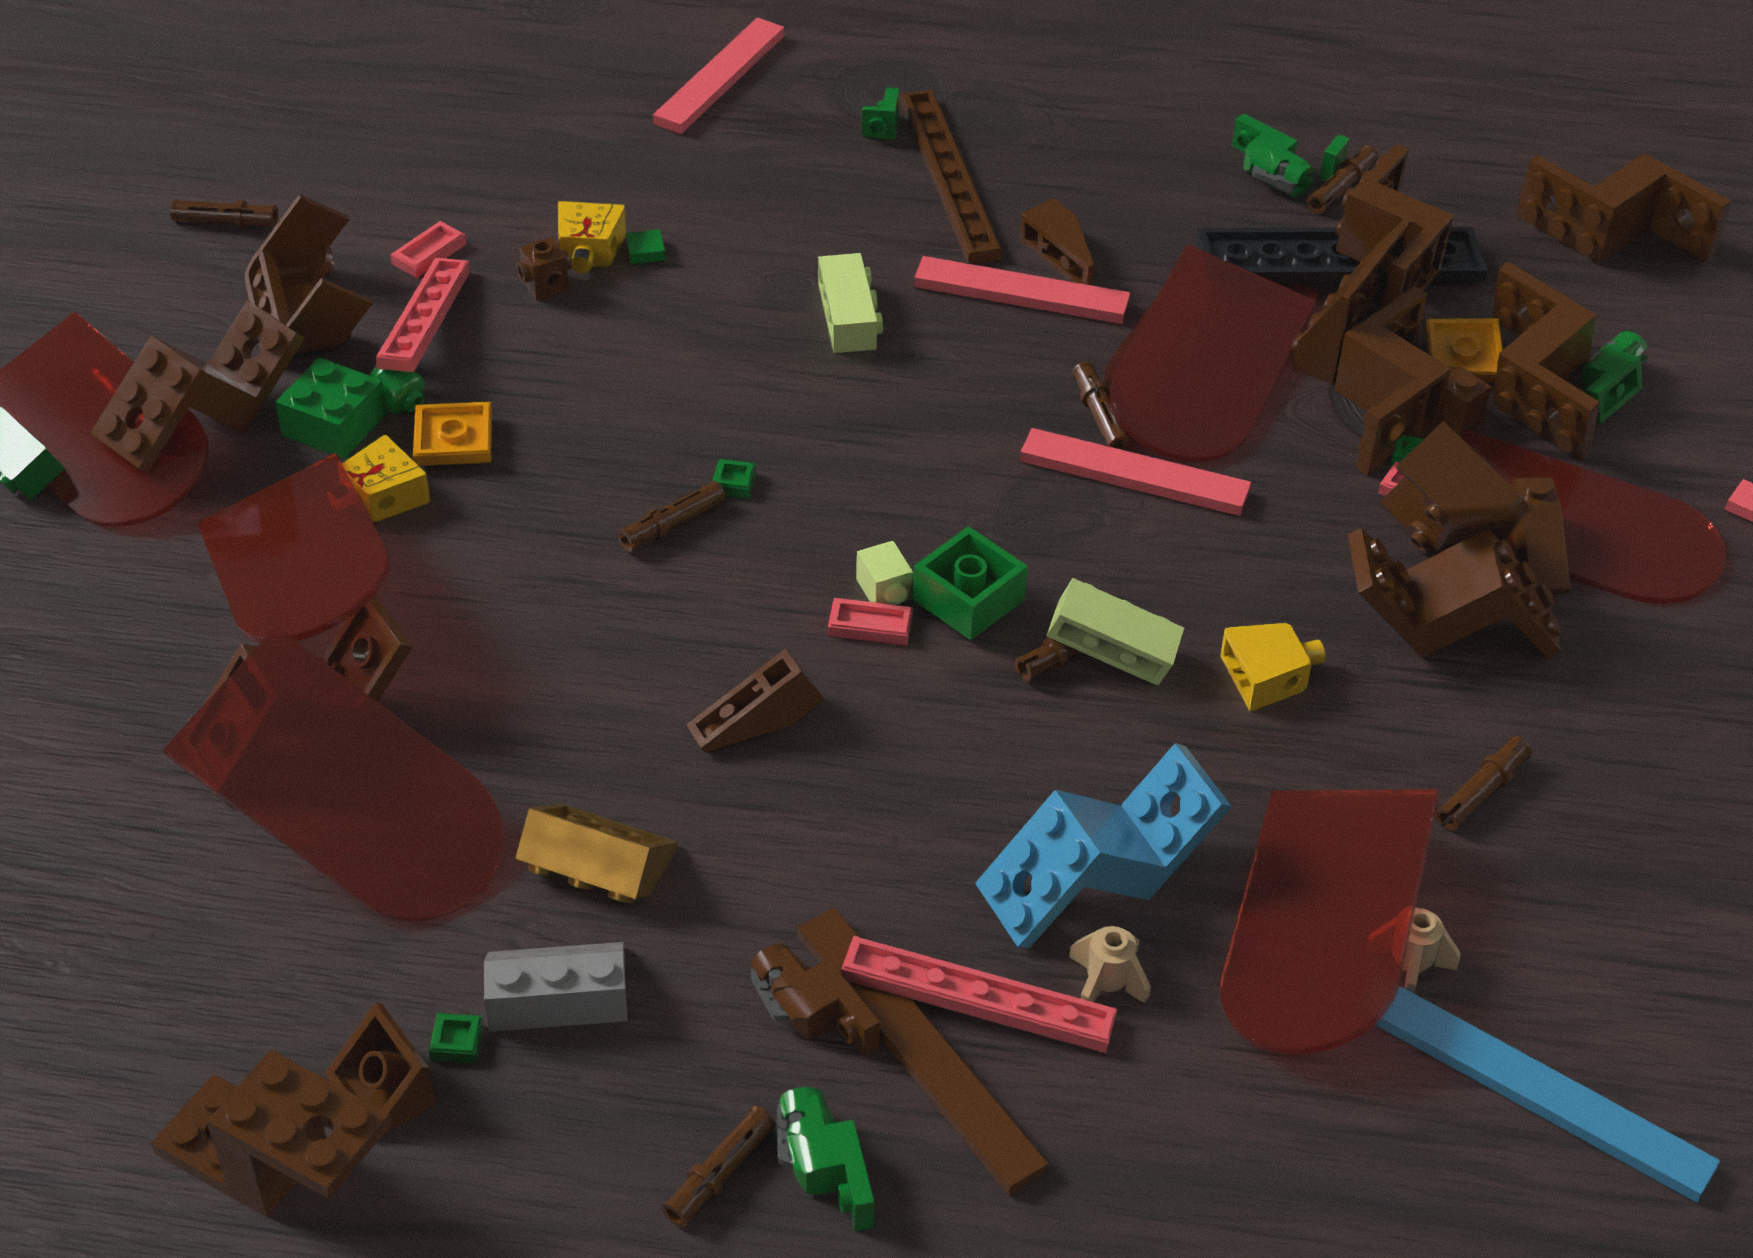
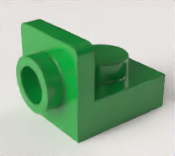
(883, 119)

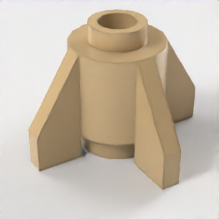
(1428, 945)
(1111, 963)

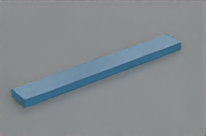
(1550, 1094)

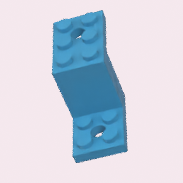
(1102, 845)

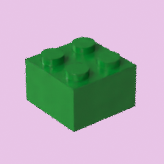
(331, 407)
(969, 582)

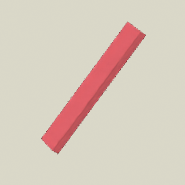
(718, 76)
(1022, 289)
(423, 315)
(1135, 471)
(979, 994)

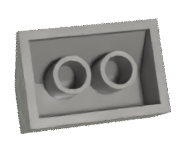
(555, 986)

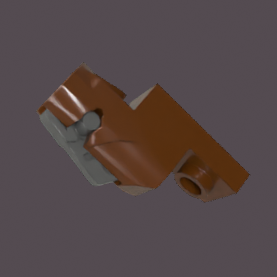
(813, 998)

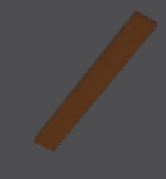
(951, 178)
(935, 1066)

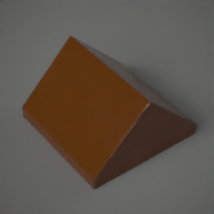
(384, 1068)

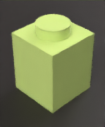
(884, 574)

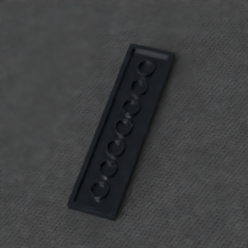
(1312, 257)

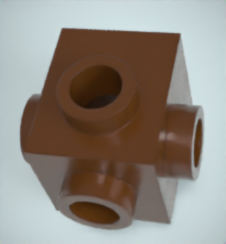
(540, 262)

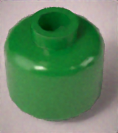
(401, 389)

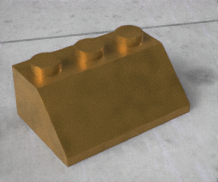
(594, 851)

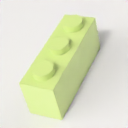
(849, 303)
(1115, 631)

